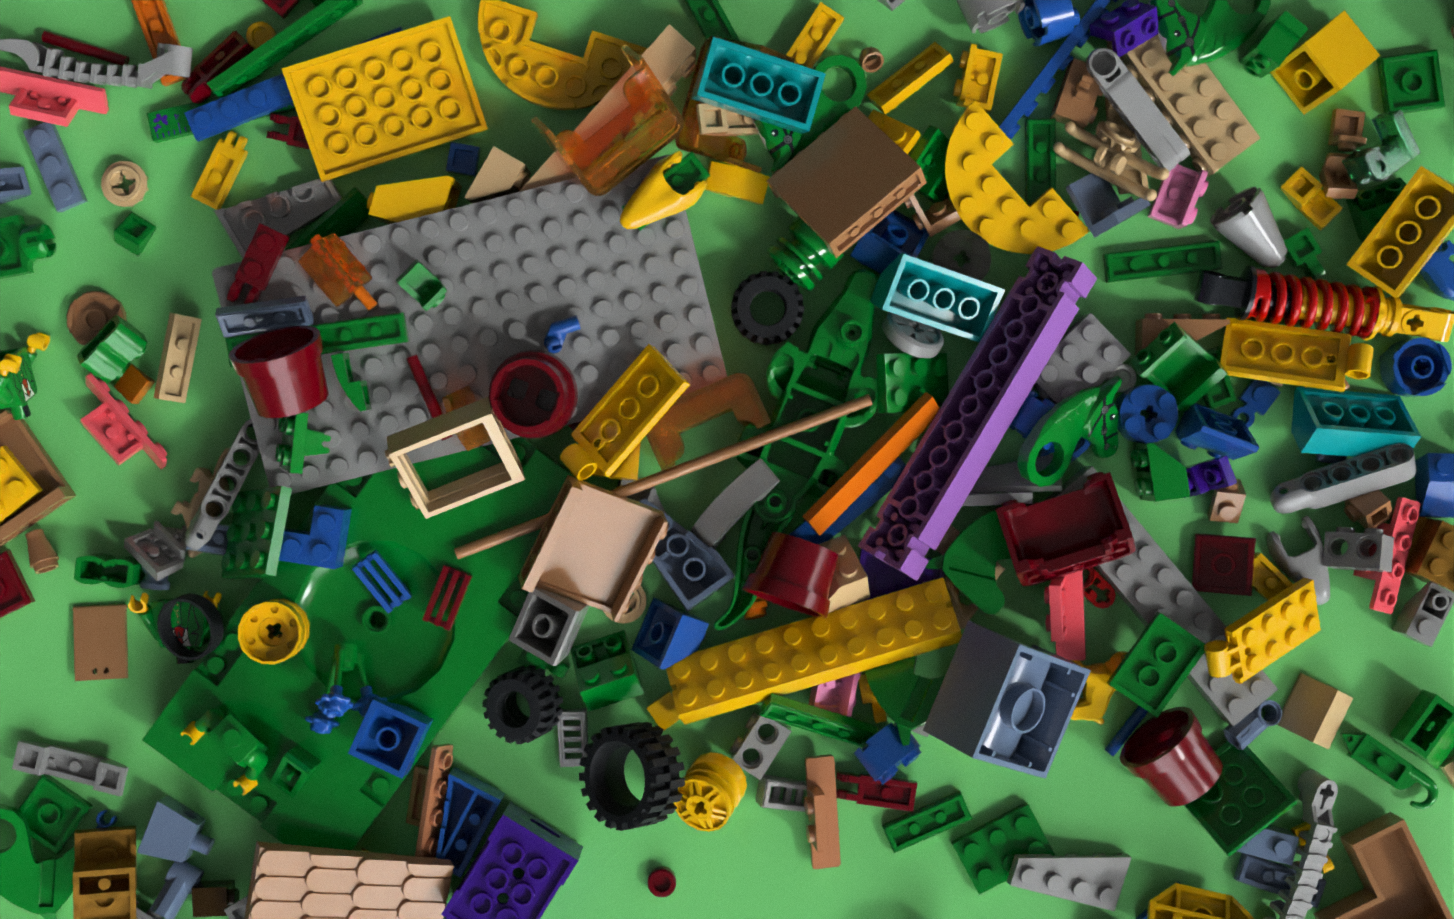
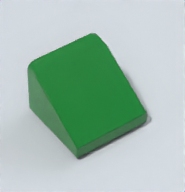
(134, 233)

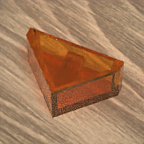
(474, 435)

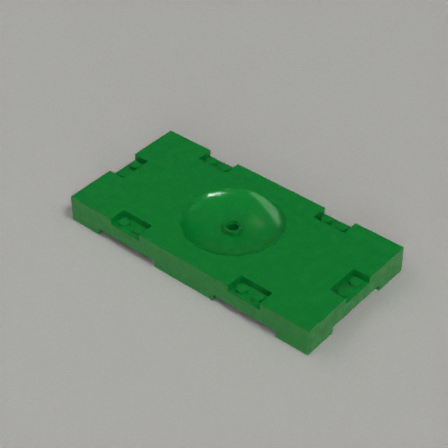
(403, 659)

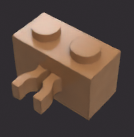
(1076, 96)

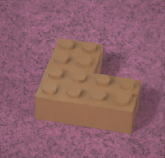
(1392, 876)

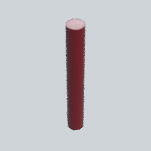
(84, 48)
(425, 388)

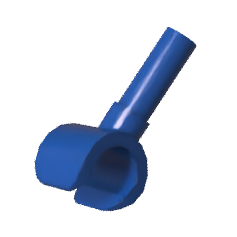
(101, 823)

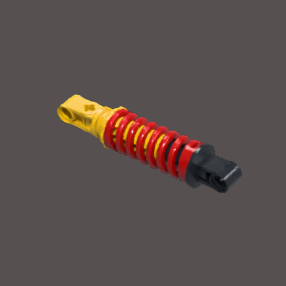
(1355, 309)

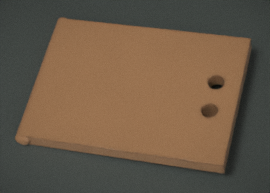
(100, 642)

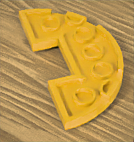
(545, 73)
(989, 202)

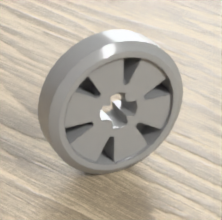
(912, 336)

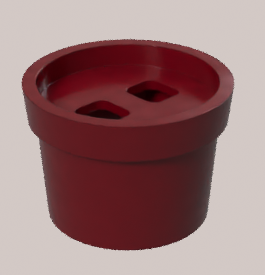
(282, 370)
(541, 372)
(794, 575)
(1172, 757)

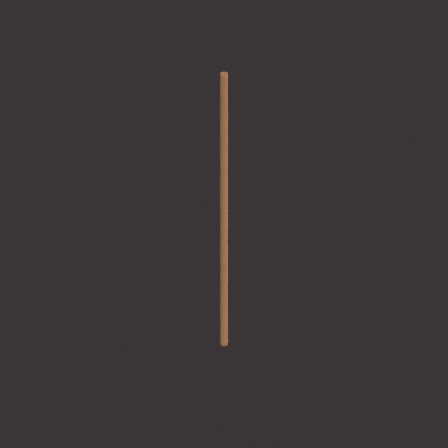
(680, 470)

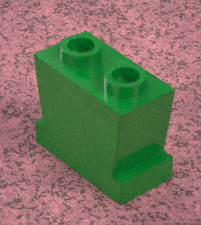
(1273, 45)

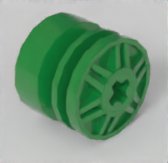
(802, 255)

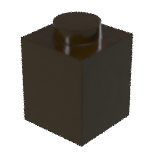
(213, 897)

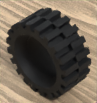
(607, 782)

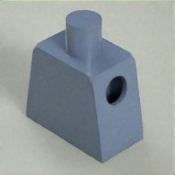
(174, 832)

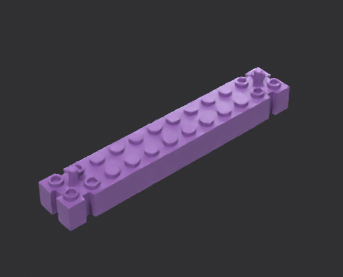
(978, 411)

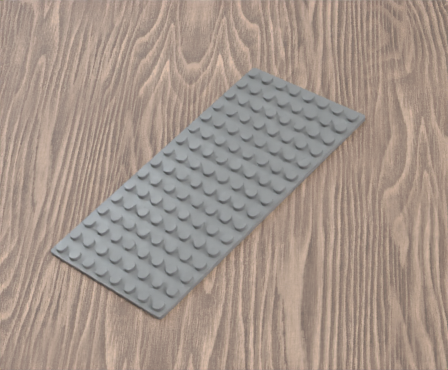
(507, 277)

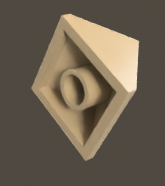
(1314, 710)

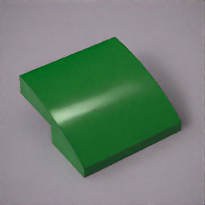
(930, 156)

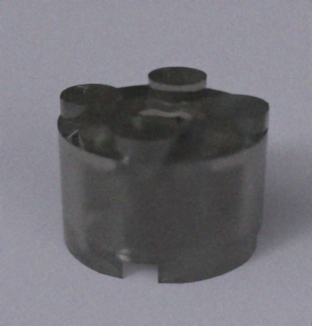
(971, 247)

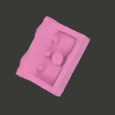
(1178, 197)
(836, 695)

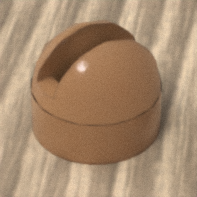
(871, 59)

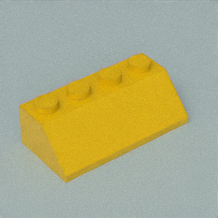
(1407, 233)

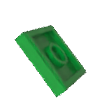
(1411, 82)
(53, 812)

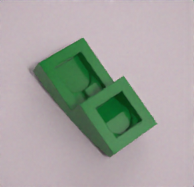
(356, 391)

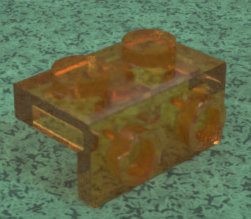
(334, 269)

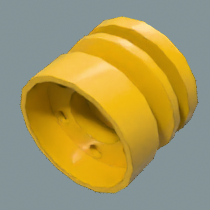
(257, 636)
(711, 791)

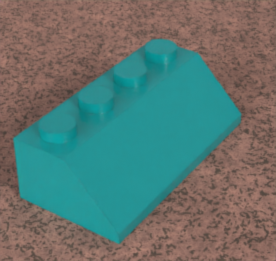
(758, 86)
(937, 297)
(1349, 422)

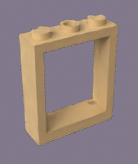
(468, 487)

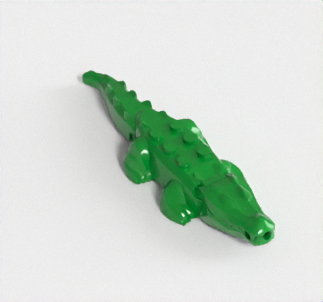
(806, 460)

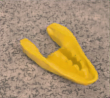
(656, 198)

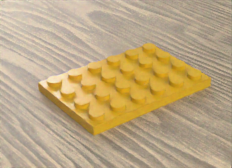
(385, 99)

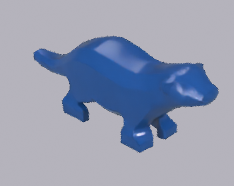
(1440, 271)

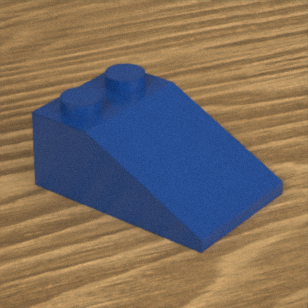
(1216, 433)

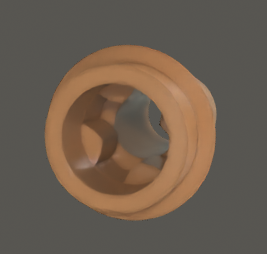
(41, 553)

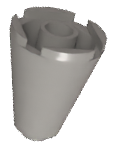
(1252, 227)

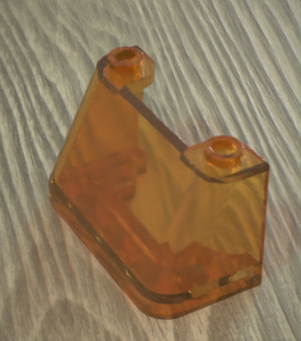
(728, 394)

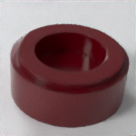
(662, 881)

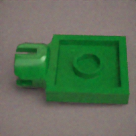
(22, 245)

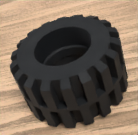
(773, 283)
(504, 711)

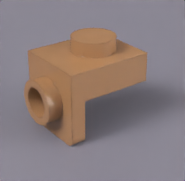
(1347, 130)
(1336, 179)
(1227, 503)

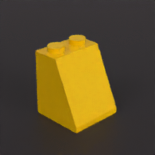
(1325, 63)
(413, 199)

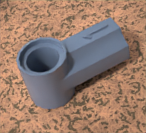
(1253, 724)
(178, 885)

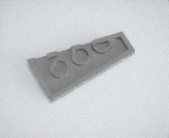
(281, 211)
(1081, 879)

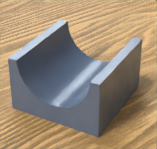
(1006, 701)

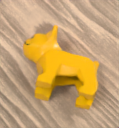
(1097, 690)

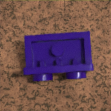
(1127, 26)

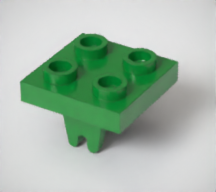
(298, 442)

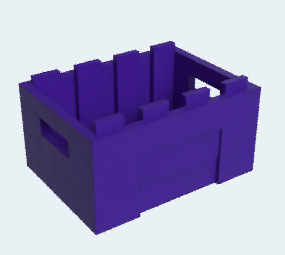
(515, 843)

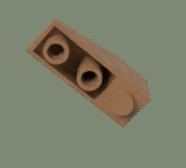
(1153, 324)

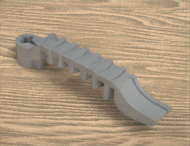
(53, 63)
(1318, 798)

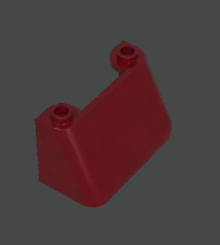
(1066, 531)

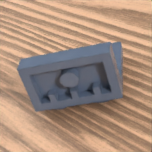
(1101, 205)

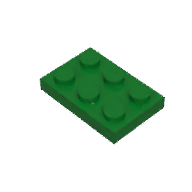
(906, 378)
(1157, 664)
(992, 847)

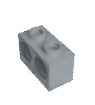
(1357, 554)
(766, 746)

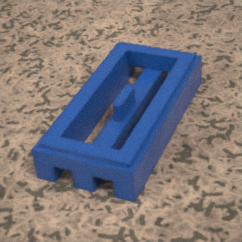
(396, 600)

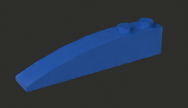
(872, 494)

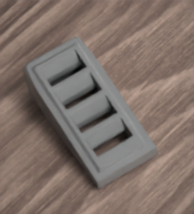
(572, 714)
(774, 802)

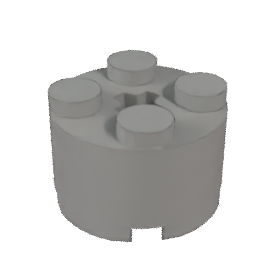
(988, 14)

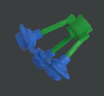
(333, 702)

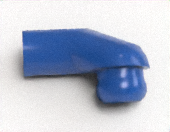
(557, 332)

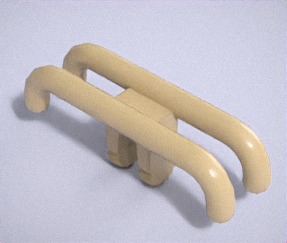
(1110, 163)

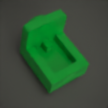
(422, 285)

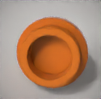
(757, 610)

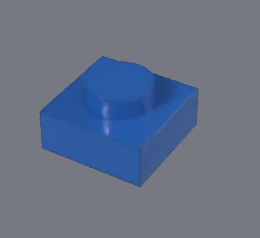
(463, 159)

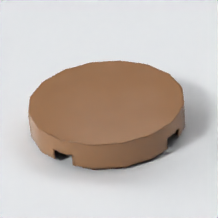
(91, 313)

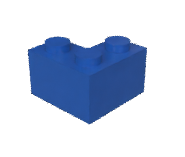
(324, 543)

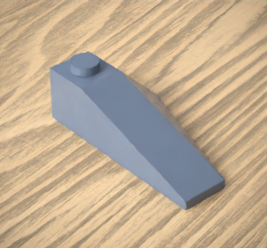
(689, 565)

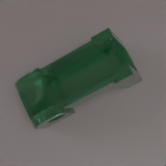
(1388, 155)

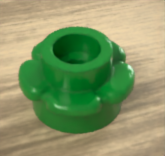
(859, 333)

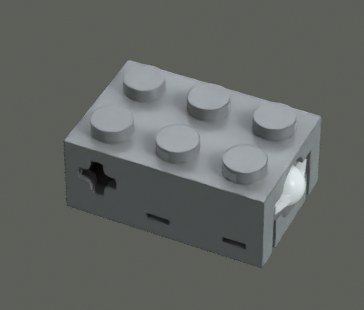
(1080, 360)

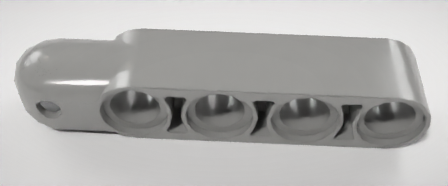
(1136, 108)
(1346, 479)
(202, 522)

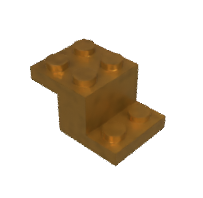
(1432, 553)
(105, 873)

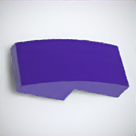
(1210, 475)

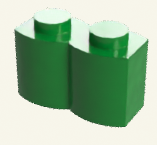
(112, 349)
(109, 570)

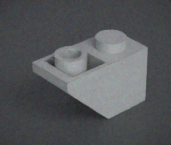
(1425, 614)

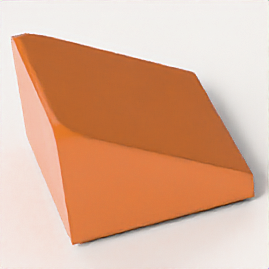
(134, 384)

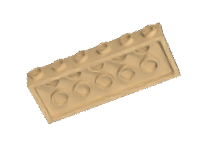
(1192, 105)

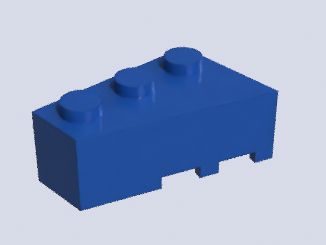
(466, 817)

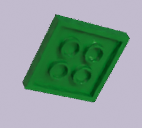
(256, 533)
(1241, 800)

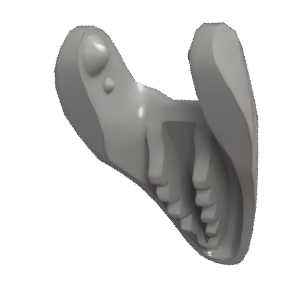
(1307, 564)

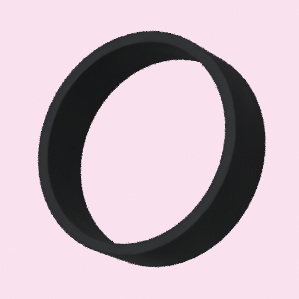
(170, 640)

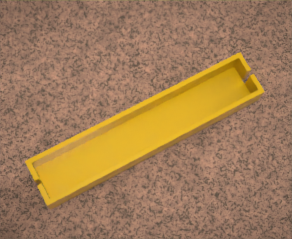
(814, 651)

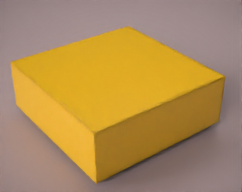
(664, 711)

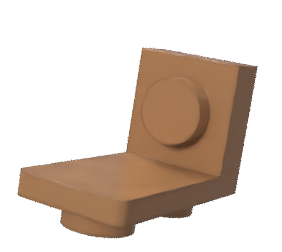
(934, 219)

